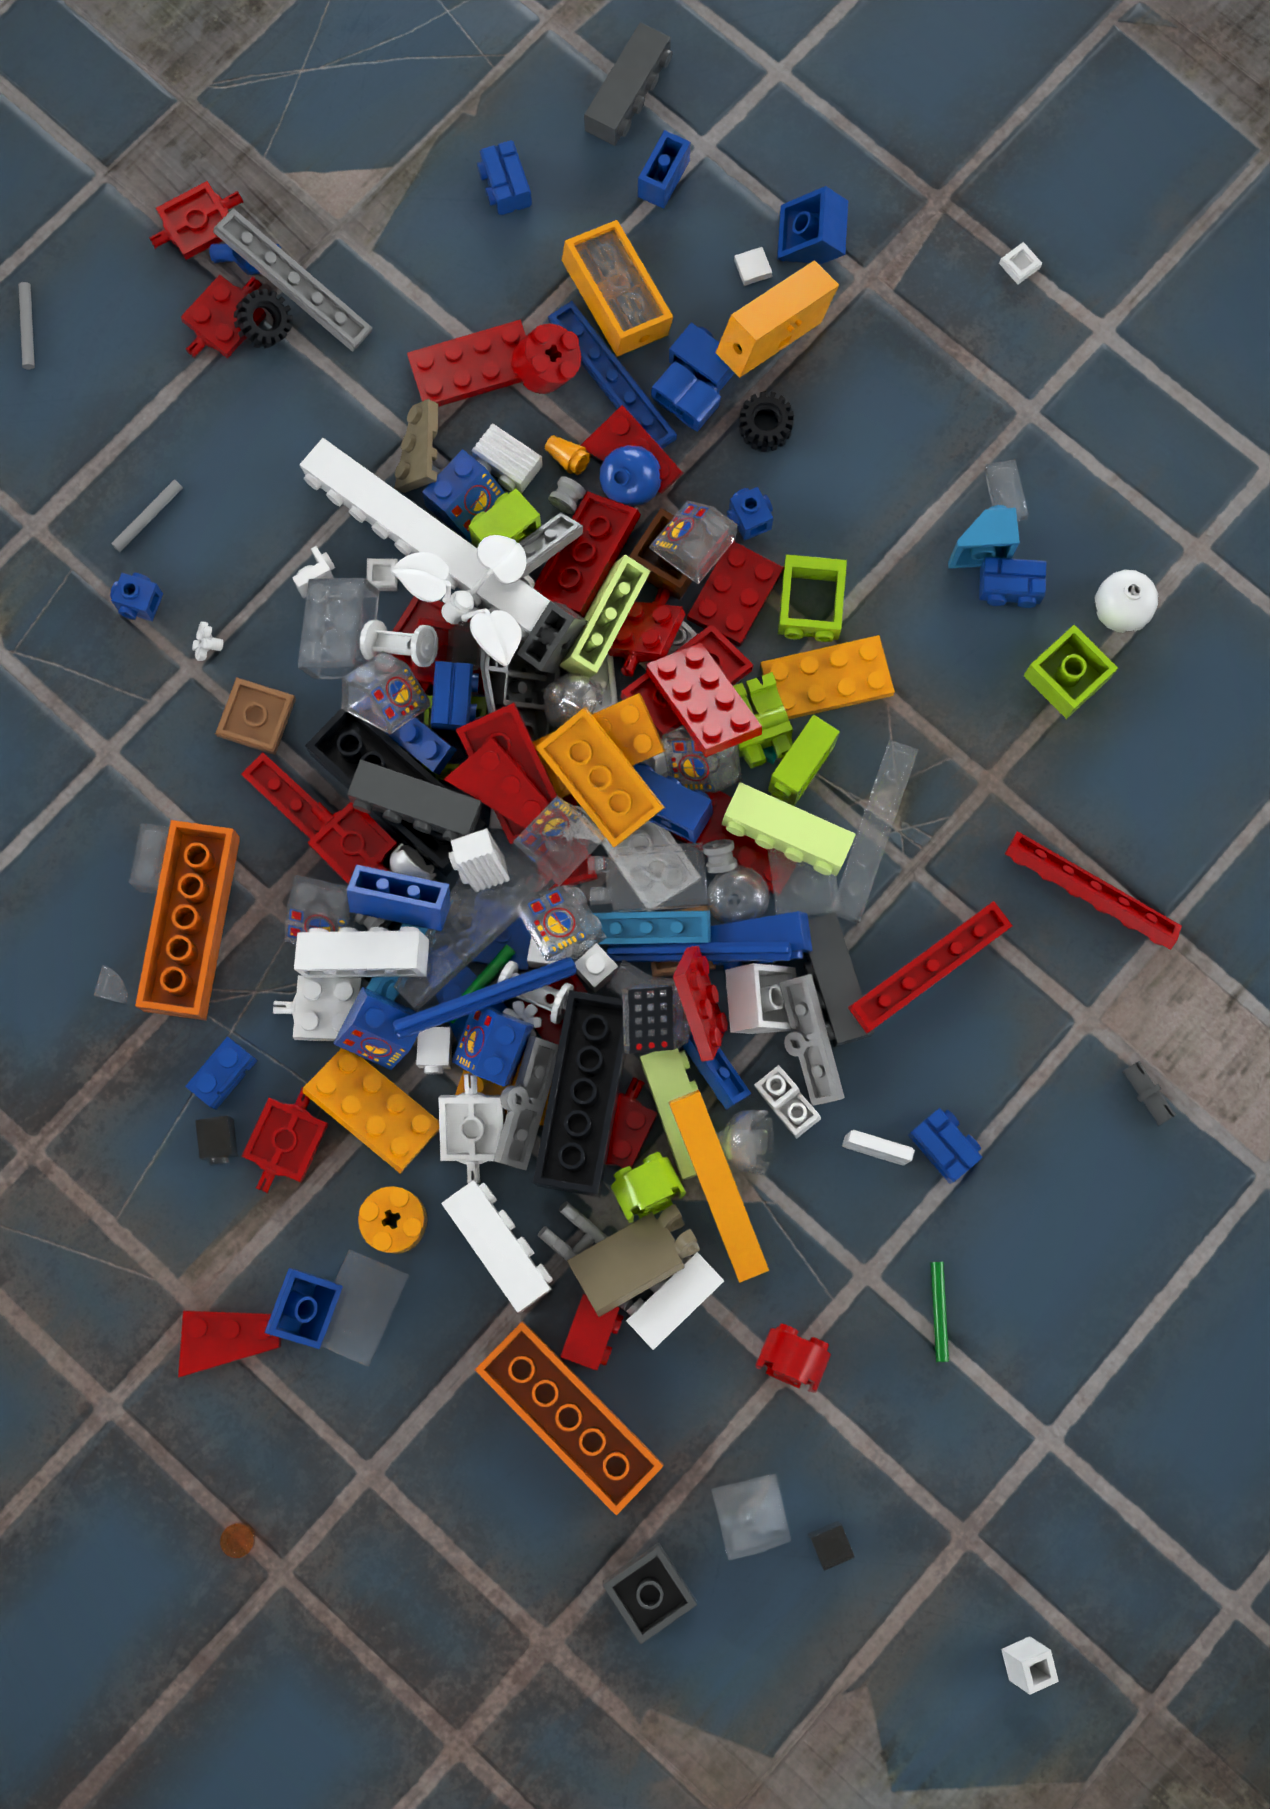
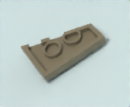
(417, 449)

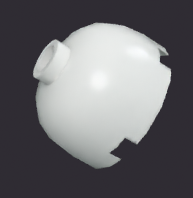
(1126, 601)

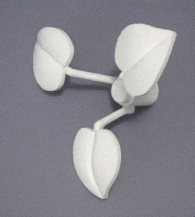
(496, 632)

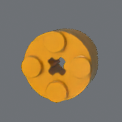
(376, 1211)

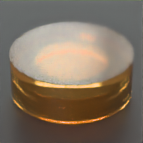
(237, 1540)

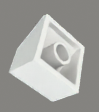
(756, 998)

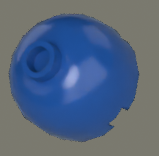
(630, 475)

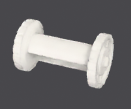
(420, 645)
(538, 996)

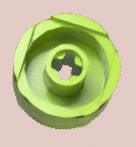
(647, 1187)

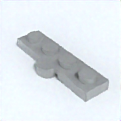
(810, 1040)
(526, 1103)

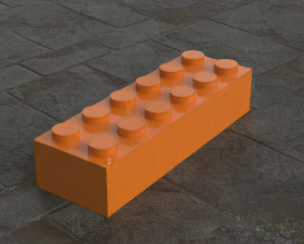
(188, 920)
(569, 1417)

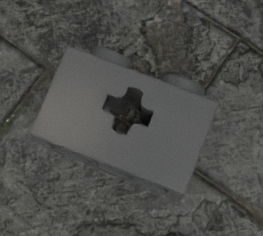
(552, 637)

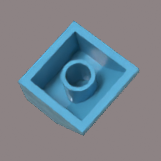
(990, 535)

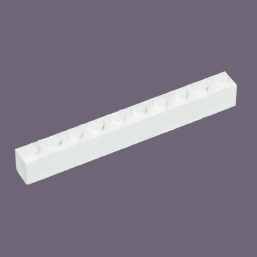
(416, 531)

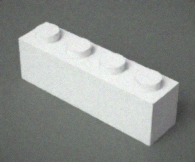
(361, 953)

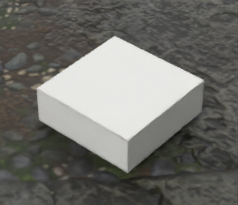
(1020, 263)
(753, 266)
(380, 574)

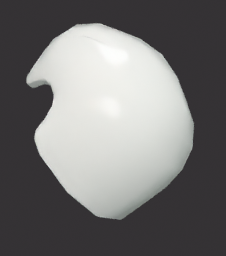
(409, 862)

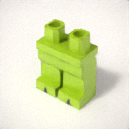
(771, 715)

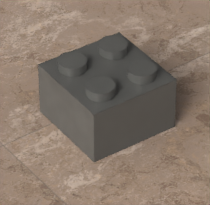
(649, 1593)

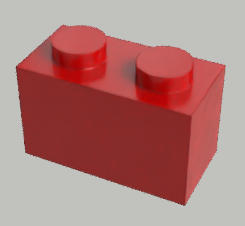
(590, 1334)

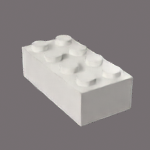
(497, 1246)

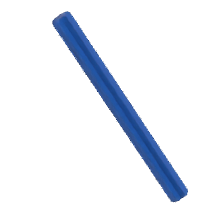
(712, 951)
(484, 998)

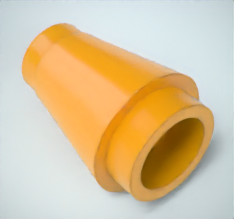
(568, 454)

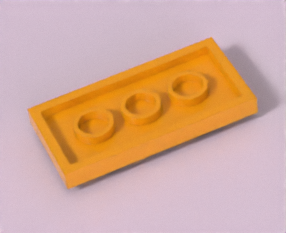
(831, 677)
(628, 727)
(599, 777)
(372, 1108)

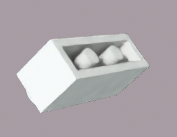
(673, 1300)

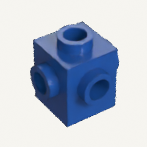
(750, 512)
(136, 596)

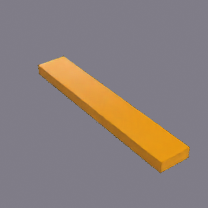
(718, 1186)

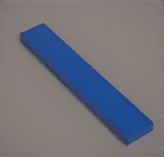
(612, 375)

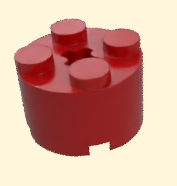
(547, 358)
(794, 1358)

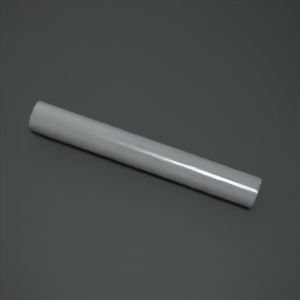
(26, 325)
(147, 515)

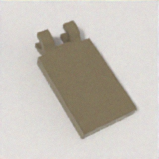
(633, 1259)

